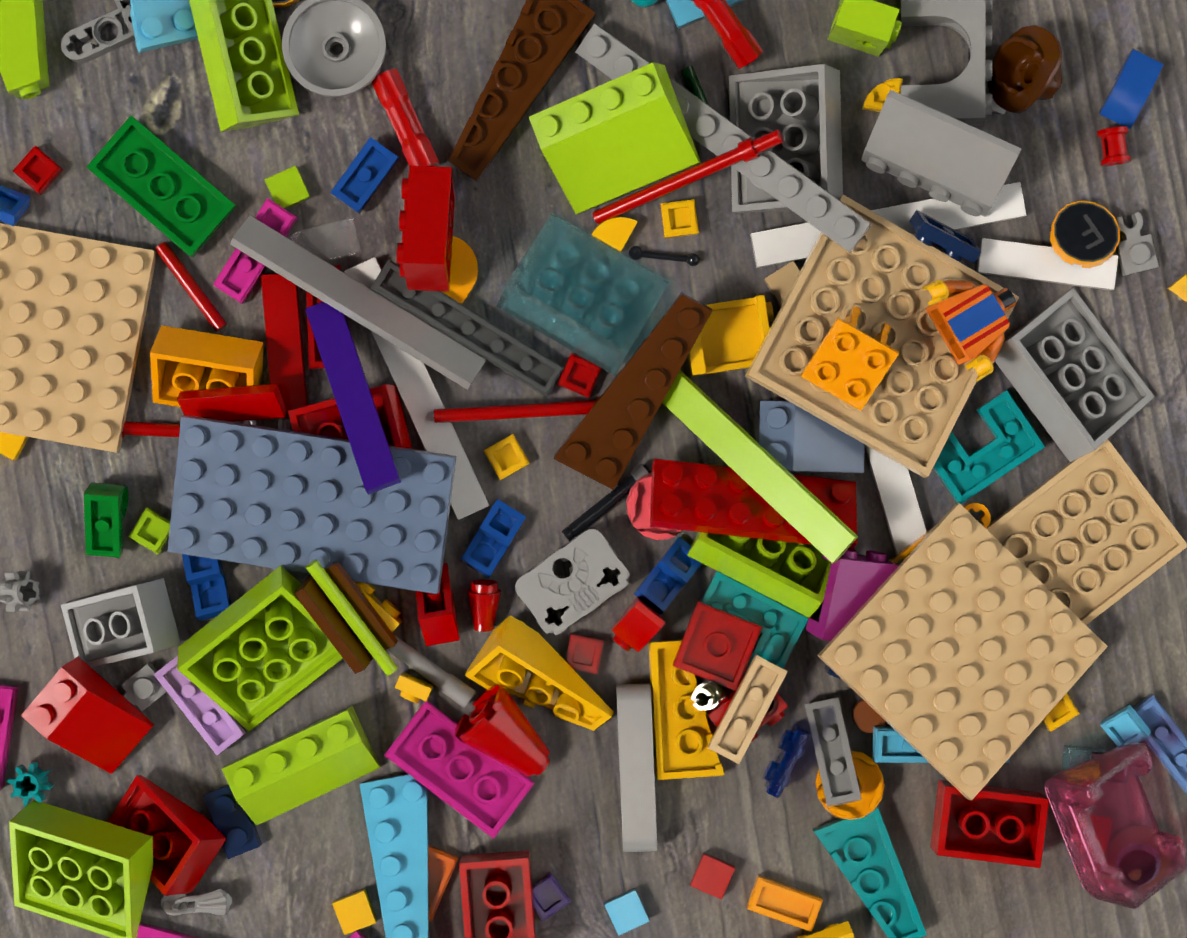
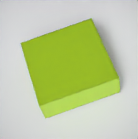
(288, 188)
(151, 530)

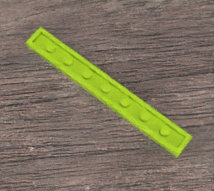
(759, 468)

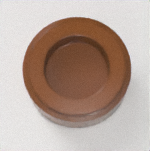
(866, 717)

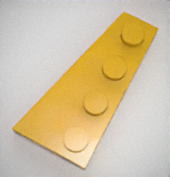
(679, 728)

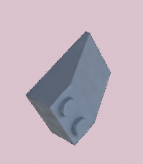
(806, 442)

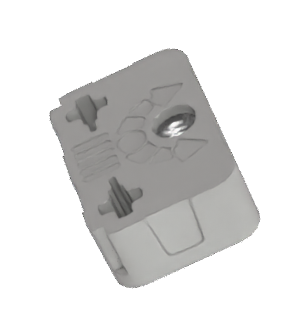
(579, 590)

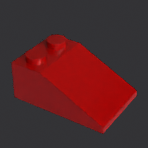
(325, 418)
(87, 716)
(181, 836)

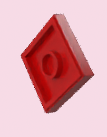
(717, 645)

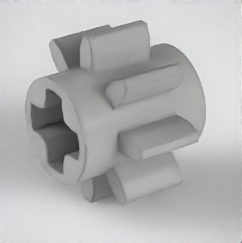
(18, 591)

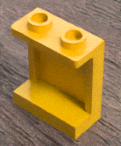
(731, 336)

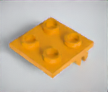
(850, 361)

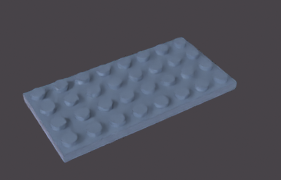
(300, 498)

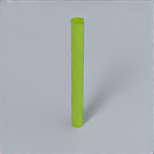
(351, 617)

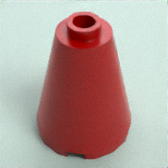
(503, 733)

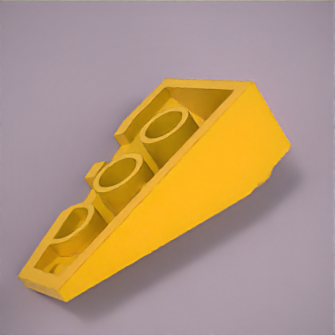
(536, 672)

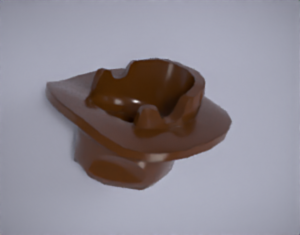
(1026, 69)

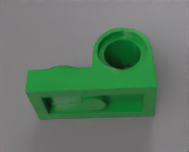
(103, 516)

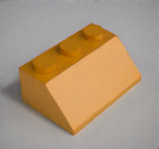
(201, 361)

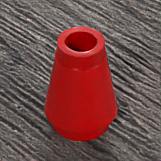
(484, 603)

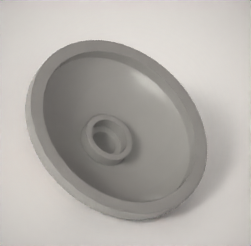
(323, 24)

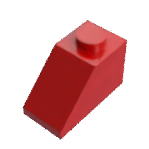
(438, 613)
(637, 626)

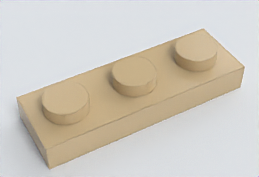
(747, 709)

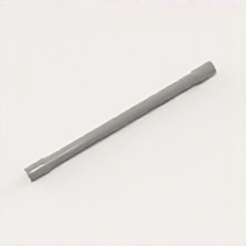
(446, 682)

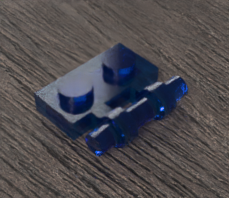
(779, 772)

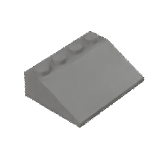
(806, 111)
(939, 154)
(1072, 375)

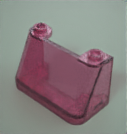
(1113, 828)

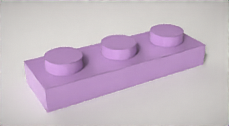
(206, 716)

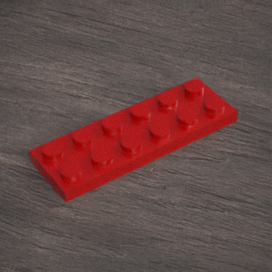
(722, 503)

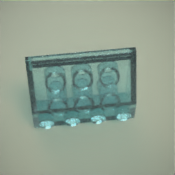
(582, 294)

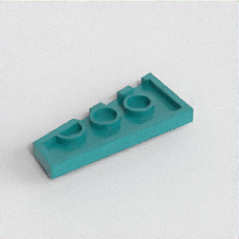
(872, 868)

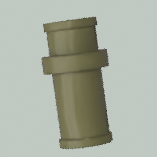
(708, 695)

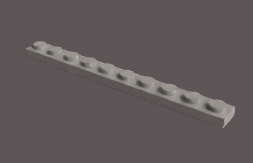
(722, 135)

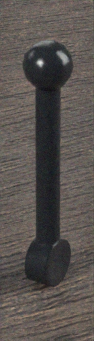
(636, 253)

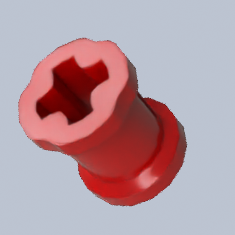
(1114, 146)

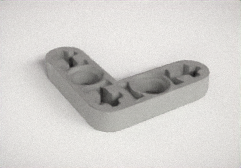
(120, 17)

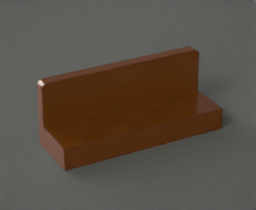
(333, 623)

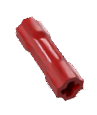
(735, 37)
(404, 120)

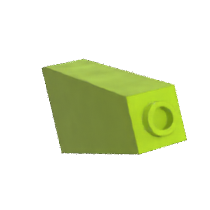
(23, 48)

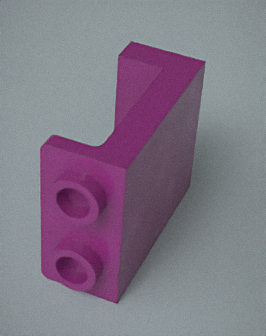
(848, 587)

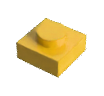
(413, 688)

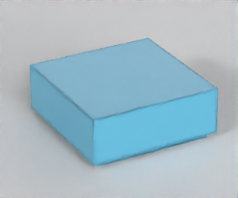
(1125, 727)
(626, 911)

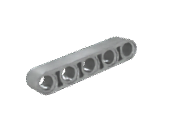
(636, 767)

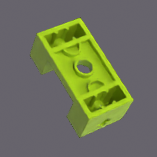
(865, 26)

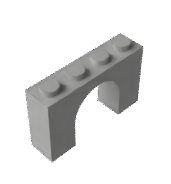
(965, 95)

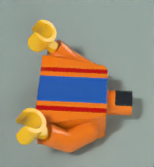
(970, 321)

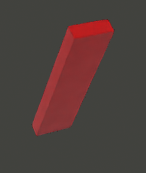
(284, 339)

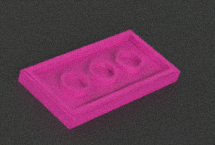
(457, 773)

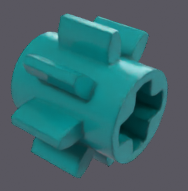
(23, 790)

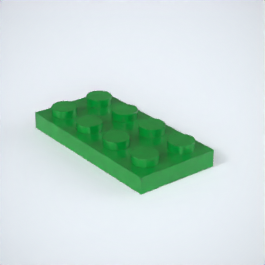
(161, 186)

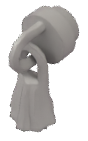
(214, 902)

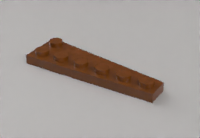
(527, 63)
(620, 417)

